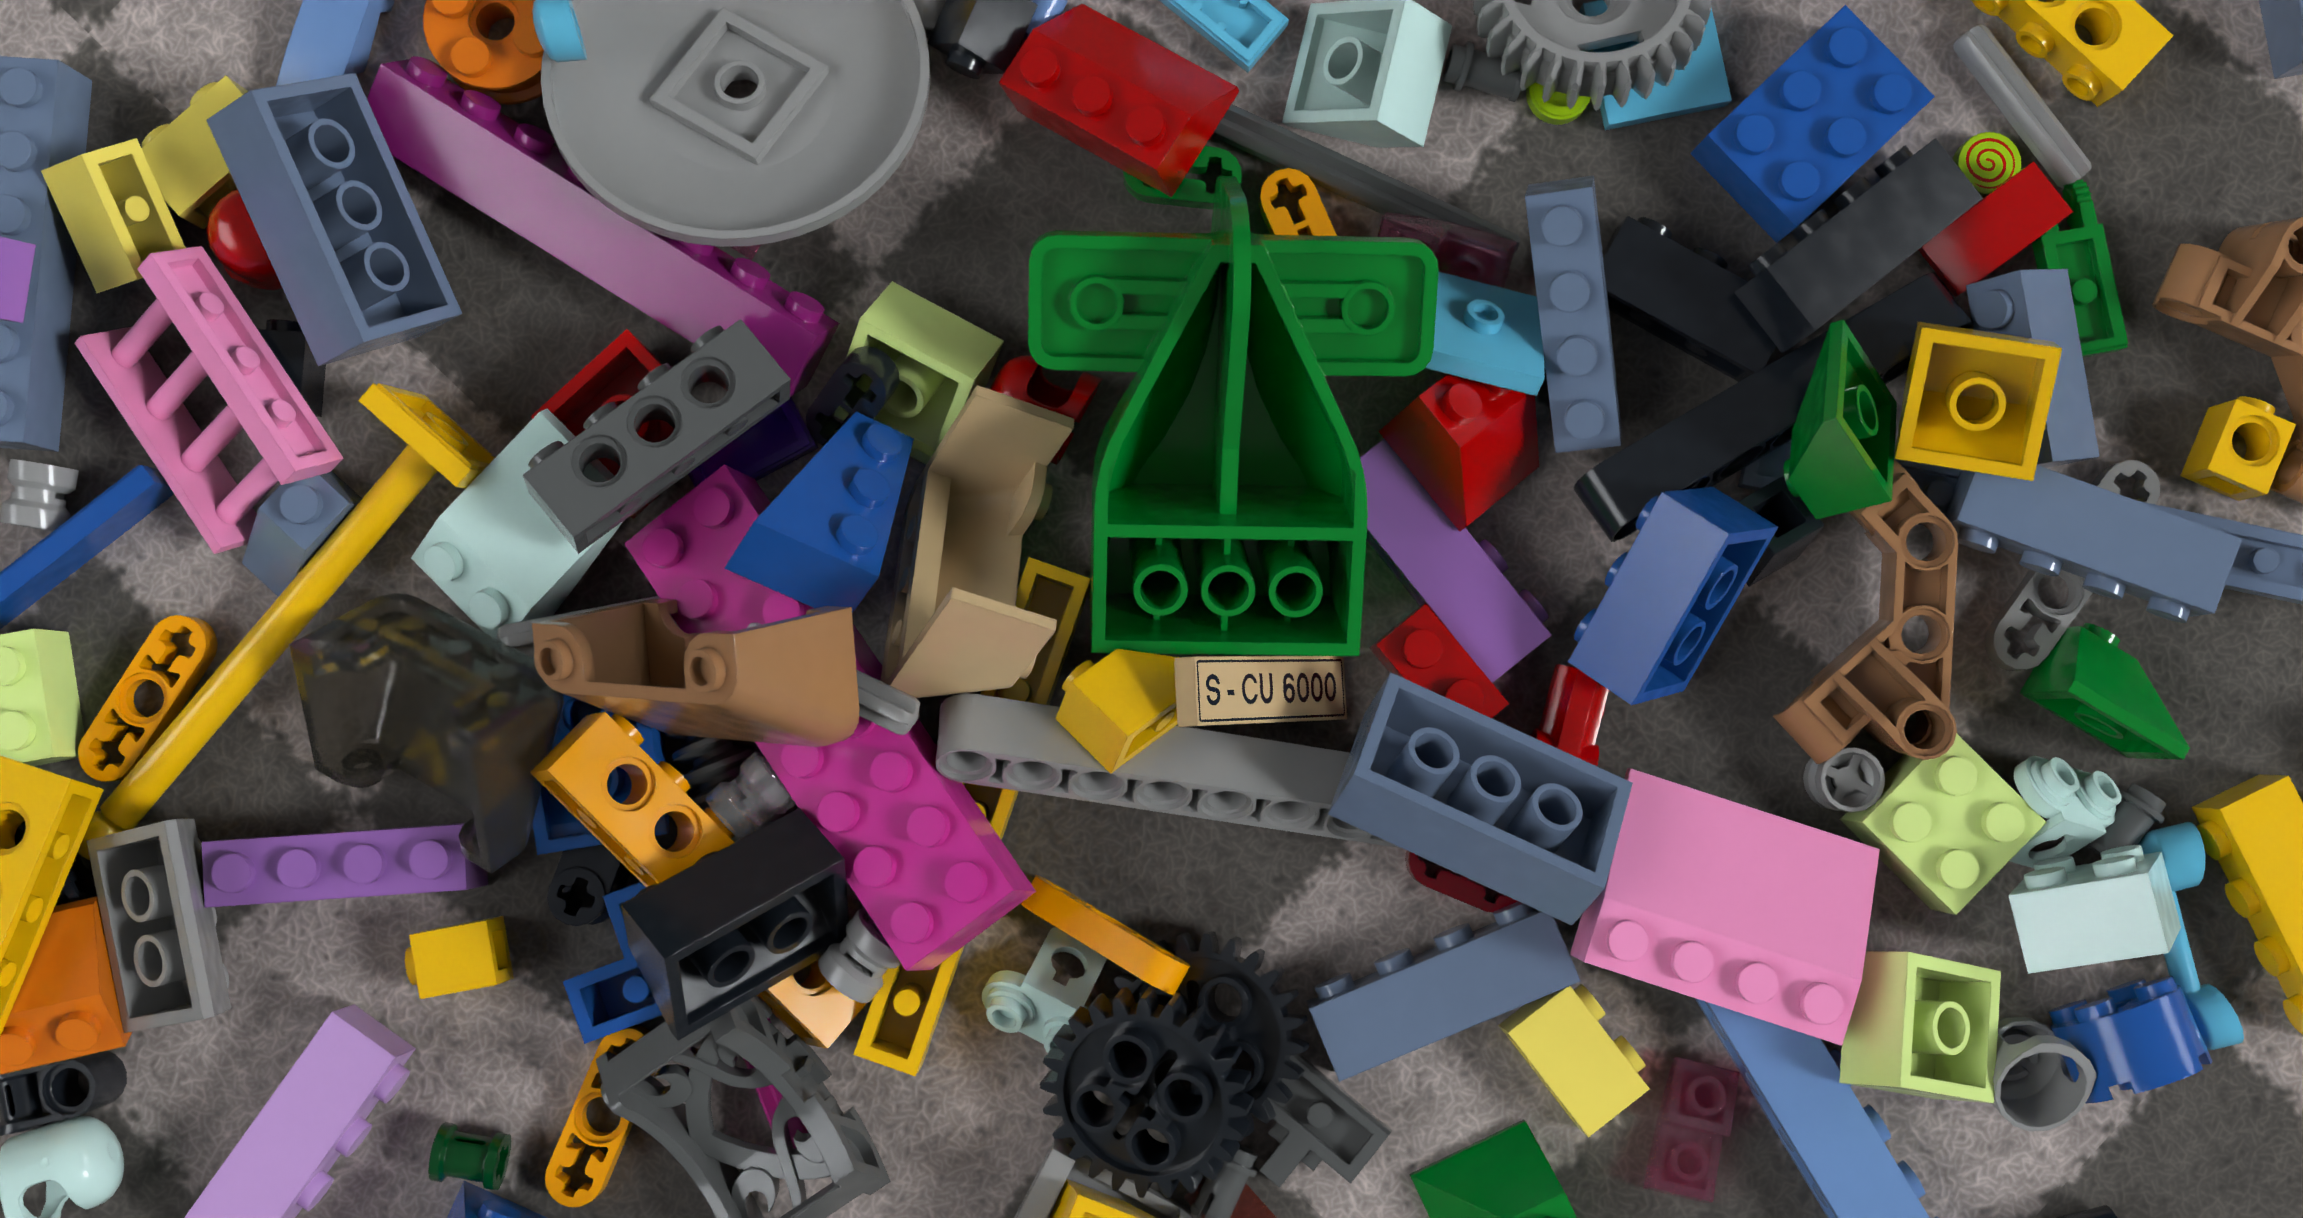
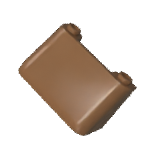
(751, 684)

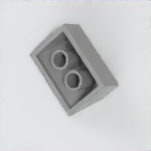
(157, 925)

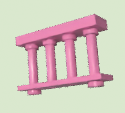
(244, 372)

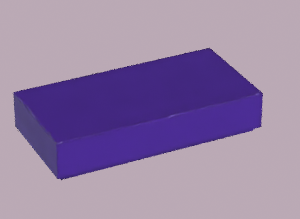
(763, 447)

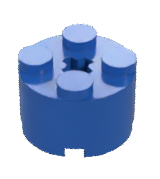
(2134, 1037)

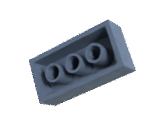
(334, 216)
(1482, 799)

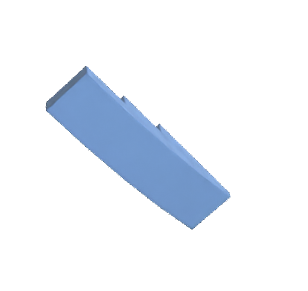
(331, 39)

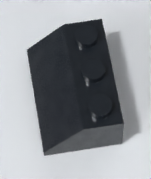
(738, 921)

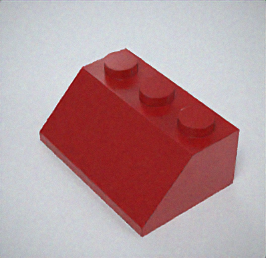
(1118, 95)

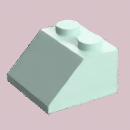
(1368, 72)

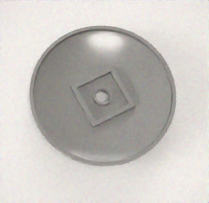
(686, 161)

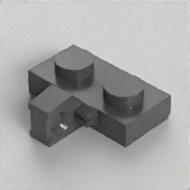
(1320, 1126)

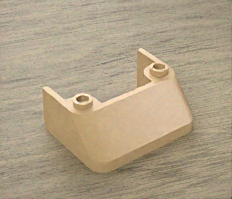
(961, 552)

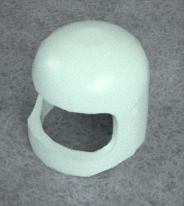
(73, 1156)

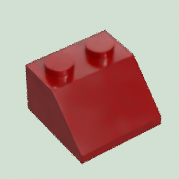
(1466, 444)

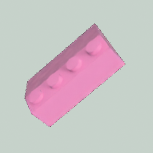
(1734, 908)

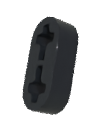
(843, 392)

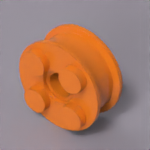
(499, 68)

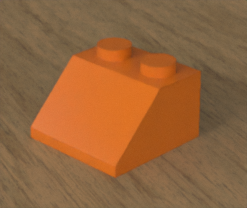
(67, 995)

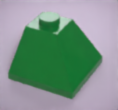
(1843, 432)
(2105, 695)
(1494, 1179)

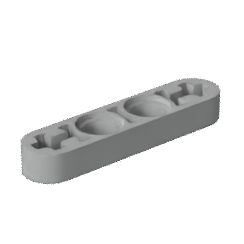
(2040, 638)

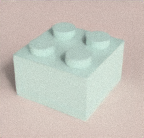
(2095, 910)

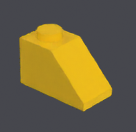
(1119, 704)

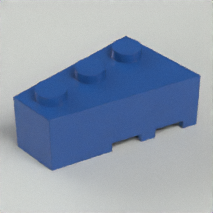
(832, 521)

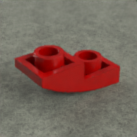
(1995, 229)

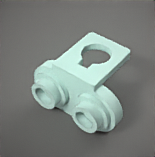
(2073, 802)
(1035, 1001)

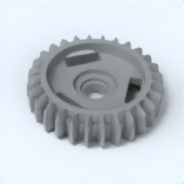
(1552, 40)

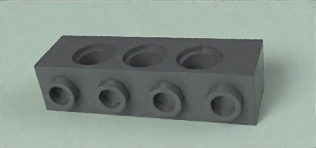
(591, 509)

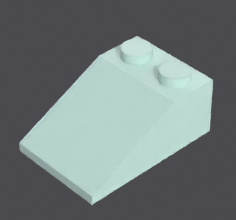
(498, 546)

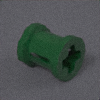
(469, 1156)

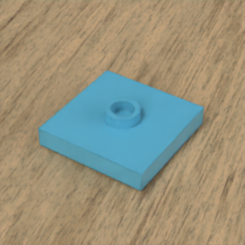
(1691, 90)
(1487, 335)

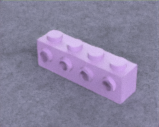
(309, 1121)

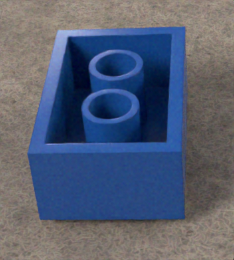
(1811, 124)
(1670, 593)

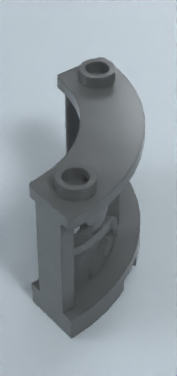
(833, 1147)

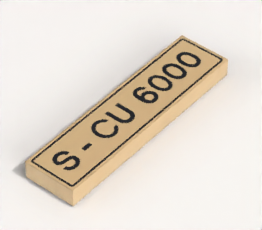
(1259, 689)

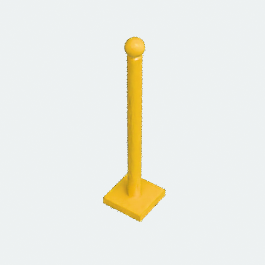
(433, 446)

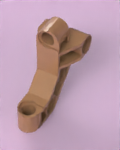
(2253, 298)
(1876, 677)

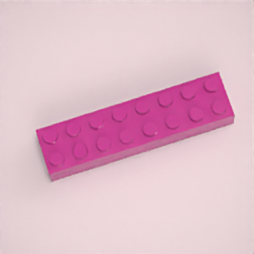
(907, 834)

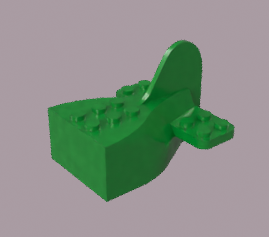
(1227, 468)

